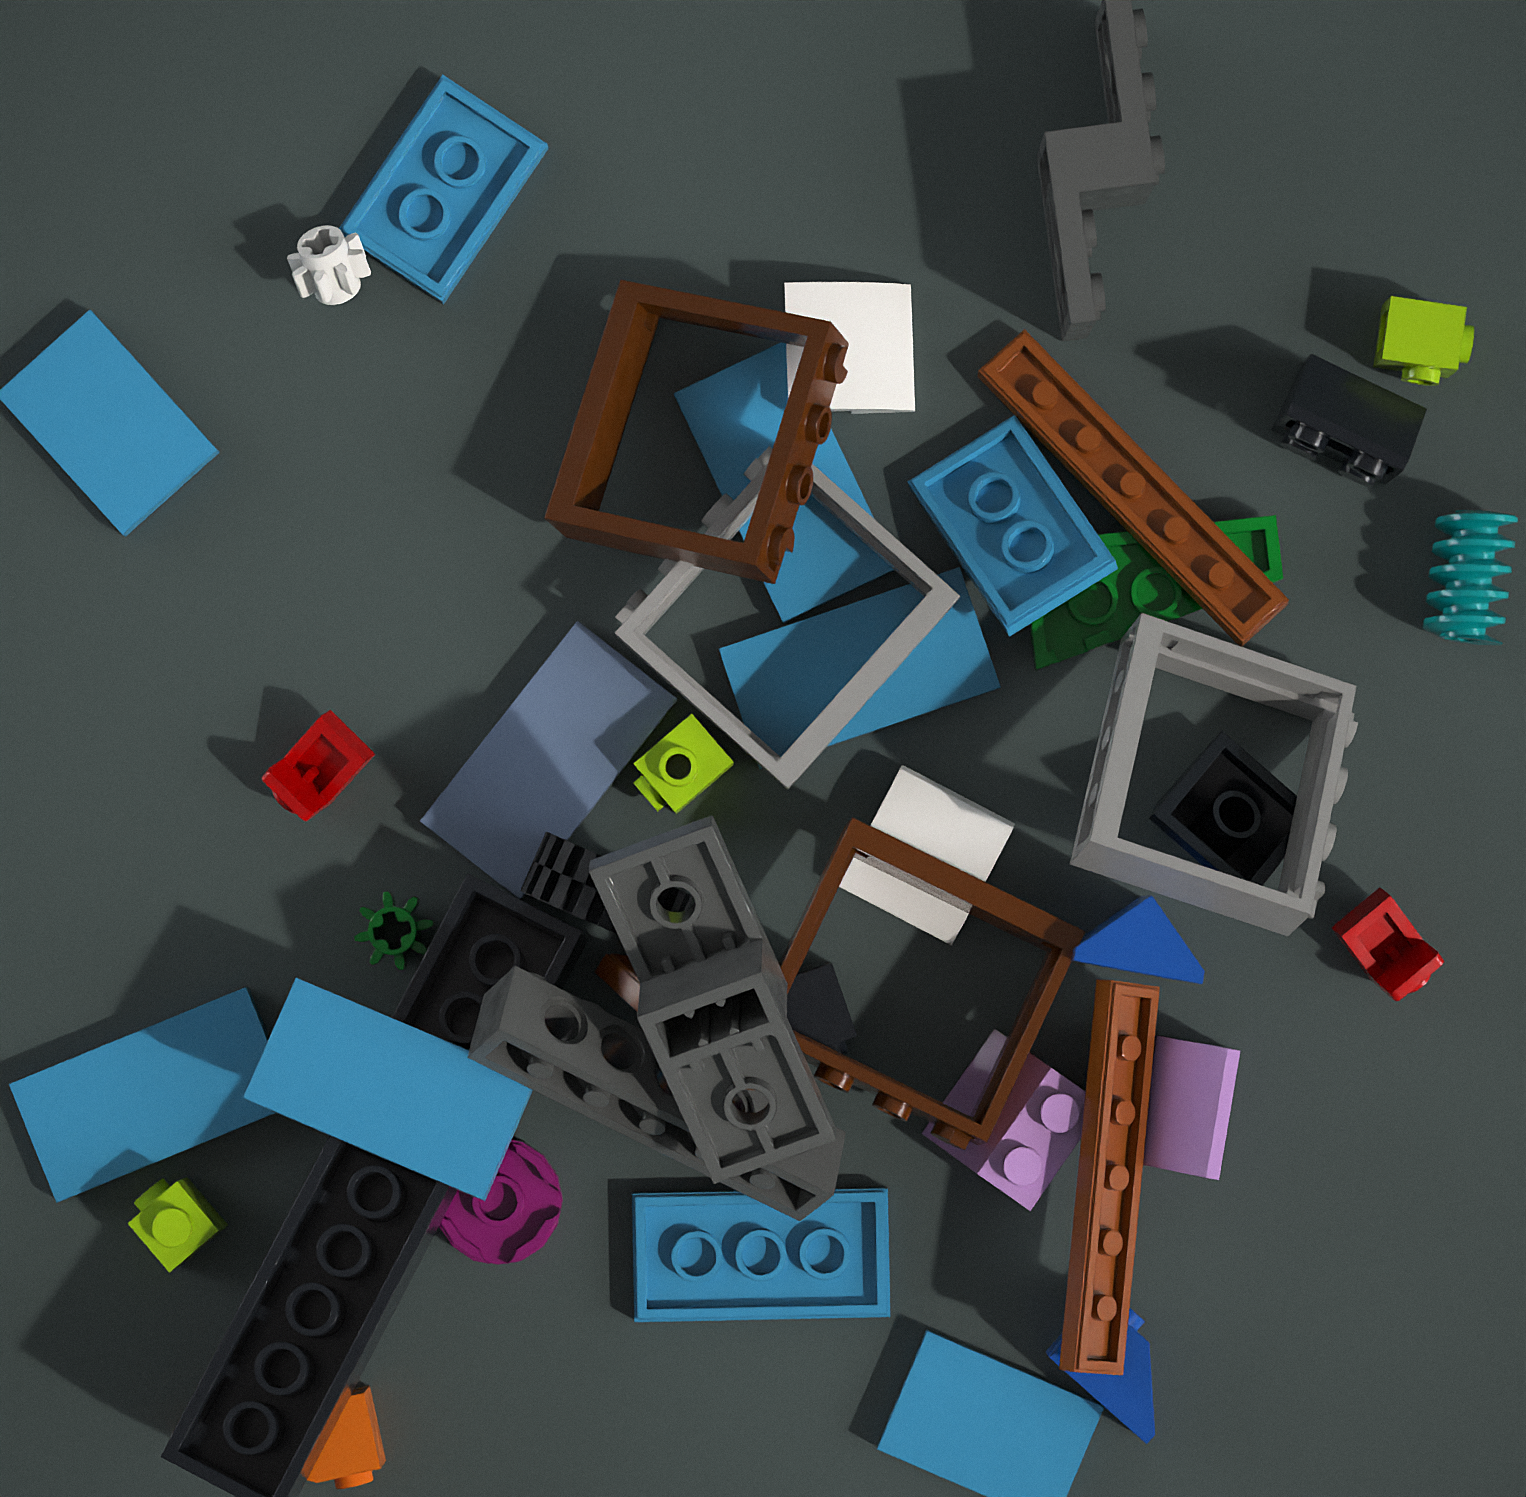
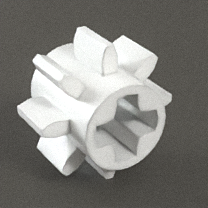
(329, 265)

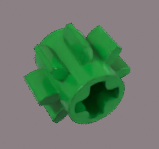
(380, 919)

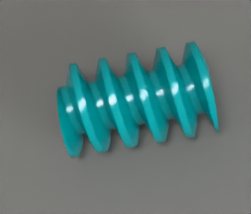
(1468, 576)

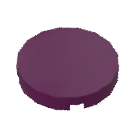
(516, 1214)

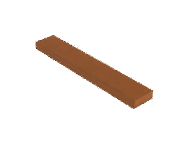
(1133, 488)
(1109, 1178)

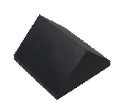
(1229, 812)

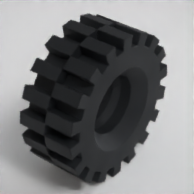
(563, 880)

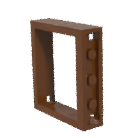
(608, 403)
(976, 899)

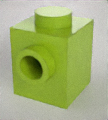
(1422, 339)
(681, 766)
(175, 1221)

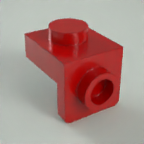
(317, 767)
(1387, 946)

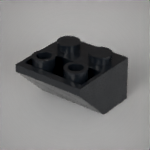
(1348, 422)

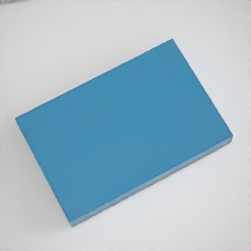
(443, 189)
(107, 423)
(1012, 525)
(988, 1423)

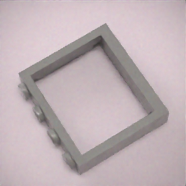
(724, 522)
(1251, 675)

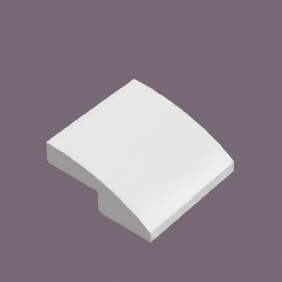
(879, 335)
(941, 826)

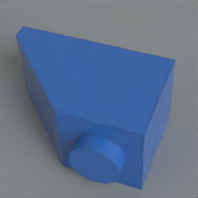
(1125, 1395)

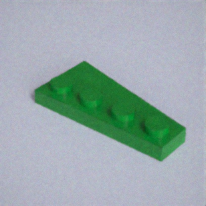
(1139, 586)

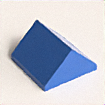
(1140, 942)

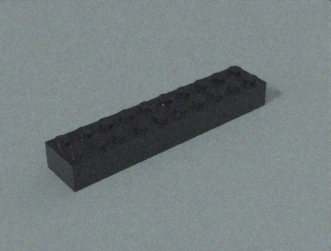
(350, 1236)

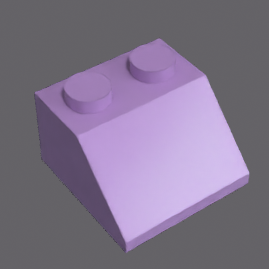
(1189, 1106)
(1033, 1131)

